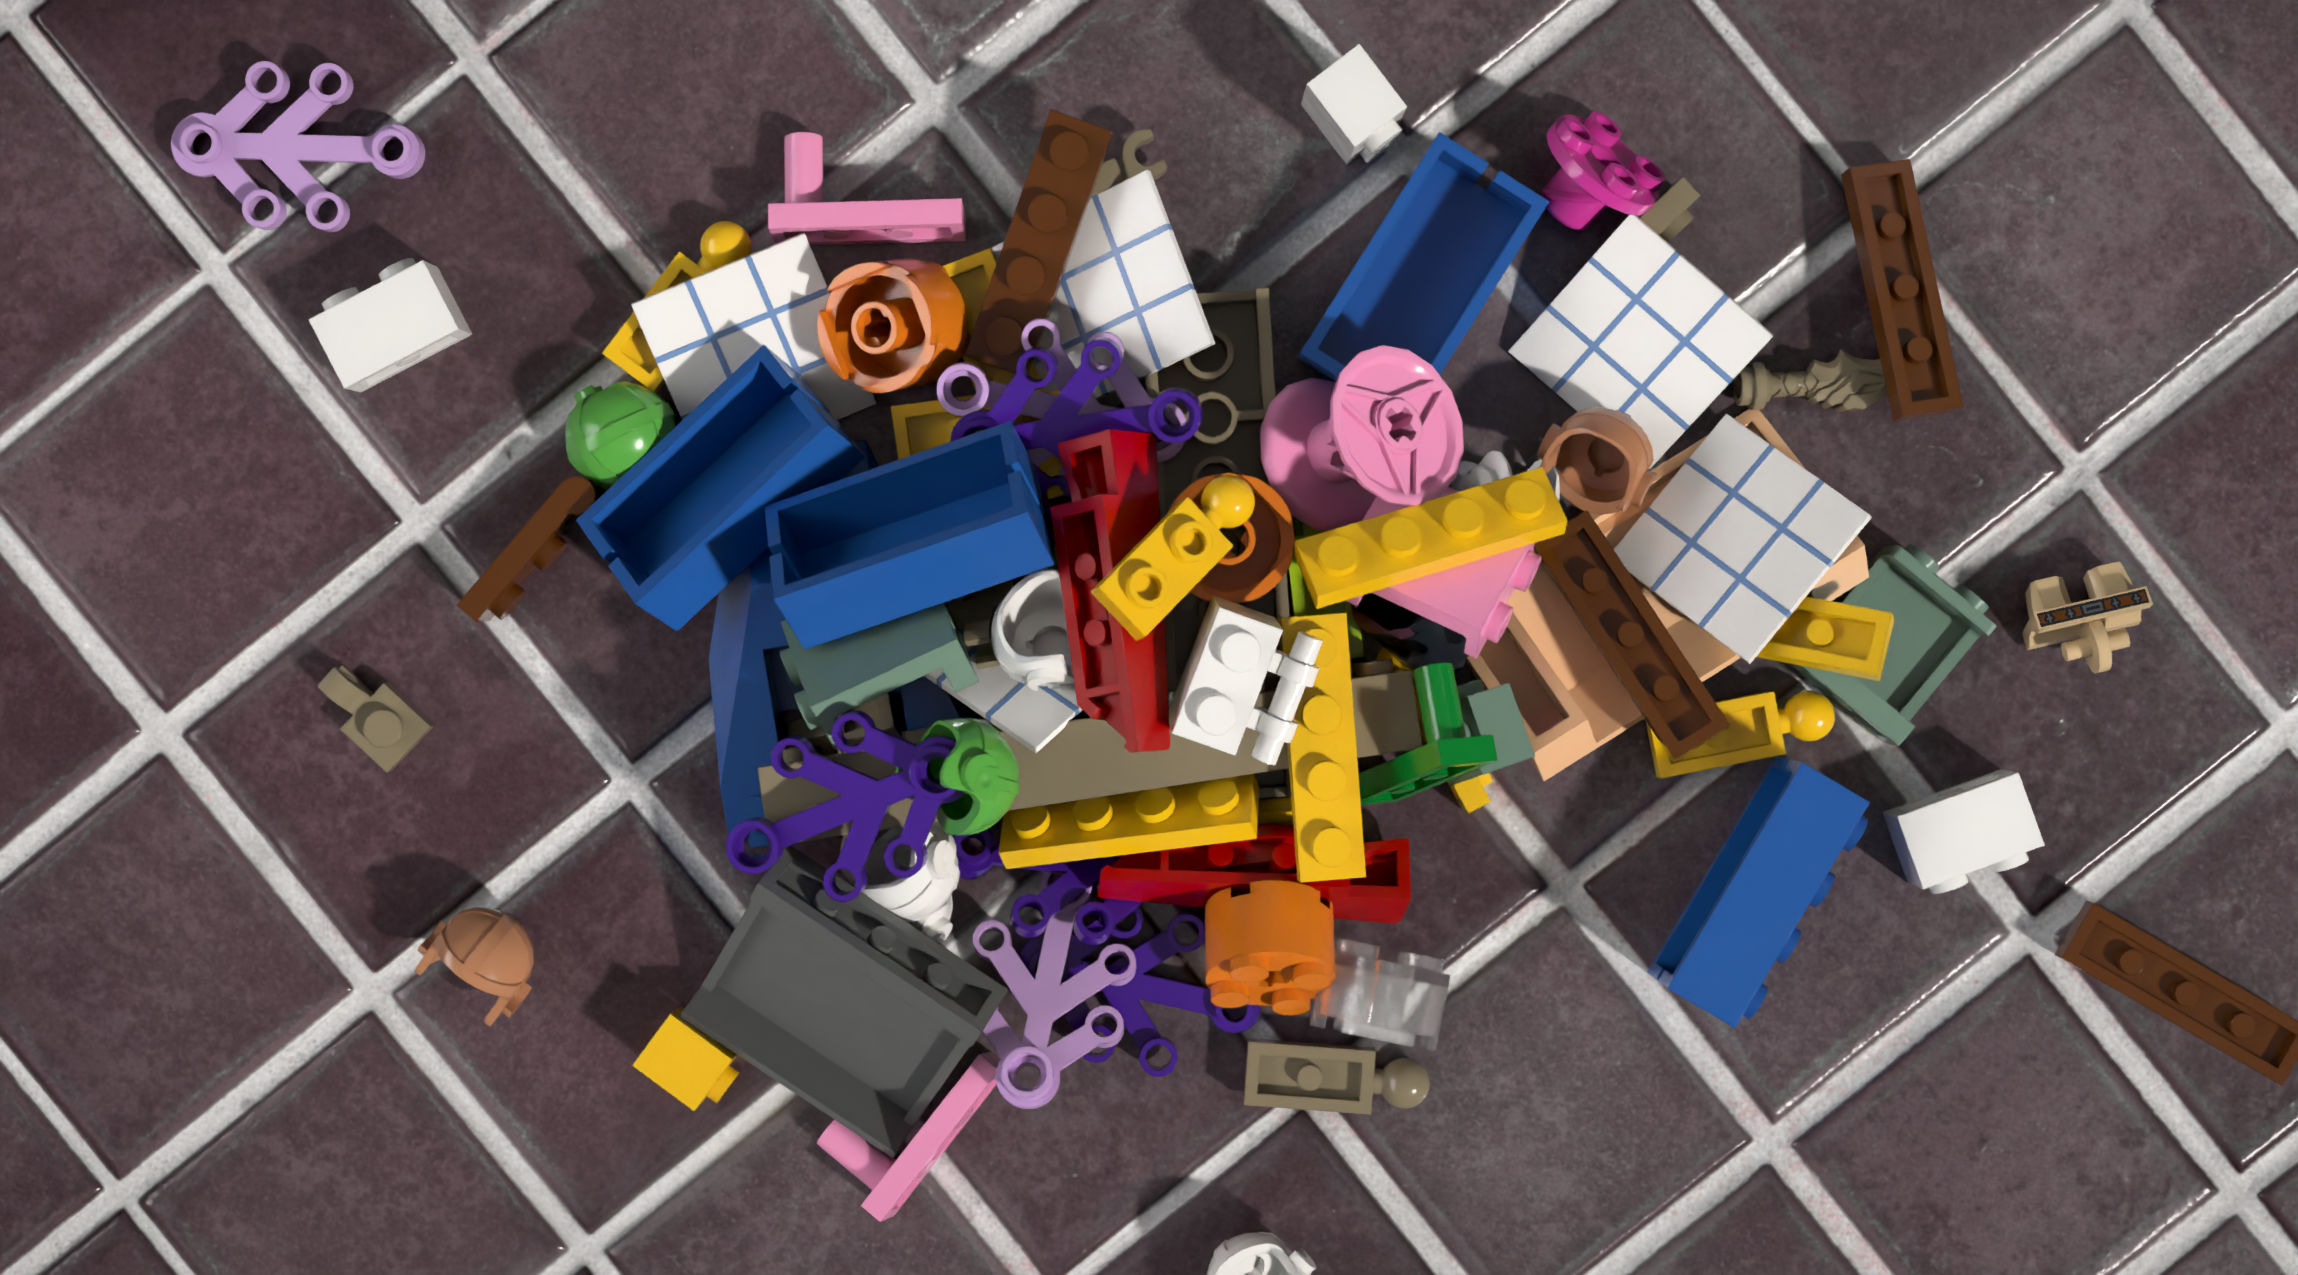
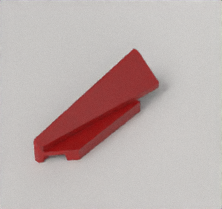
(1111, 511)
(1198, 872)

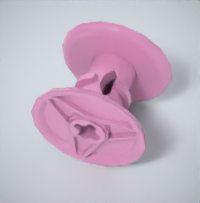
(1373, 433)

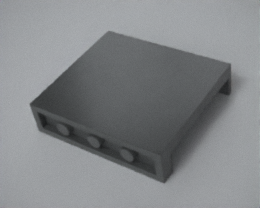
(842, 1002)

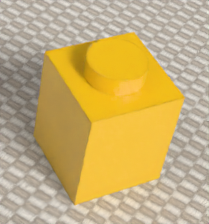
(687, 1062)

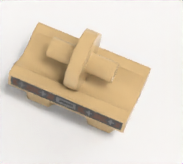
(2111, 607)

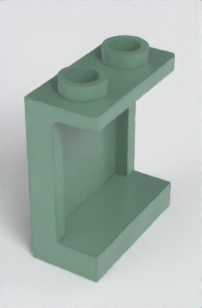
(1927, 640)
(874, 662)

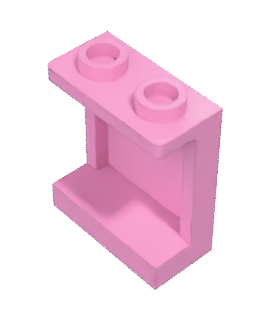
(1466, 597)

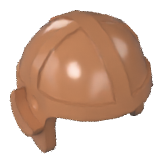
(1599, 460)
(486, 952)

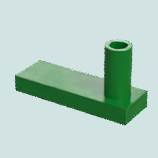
(1447, 747)

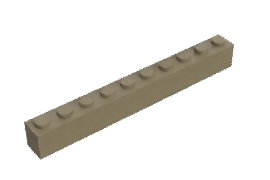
(1091, 759)

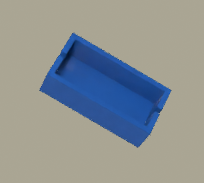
(1427, 263)
(699, 497)
(907, 535)
(1759, 890)

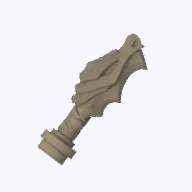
(1844, 382)

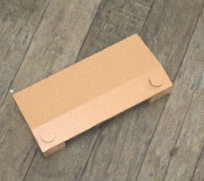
(1558, 673)

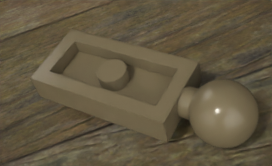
(1328, 1077)

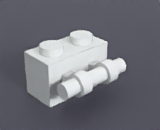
(1227, 674)

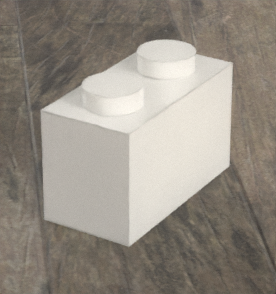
(1355, 107)
(389, 324)
(1964, 831)

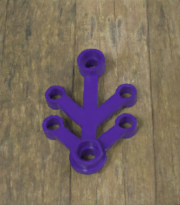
(1061, 419)
(862, 800)
(1076, 880)
(1142, 987)

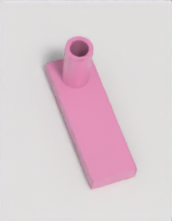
(853, 220)
(895, 1179)

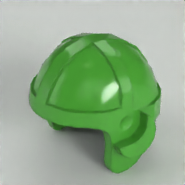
(615, 429)
(980, 767)

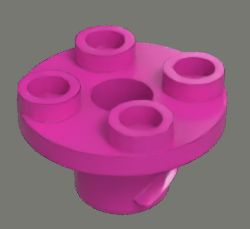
(1597, 172)

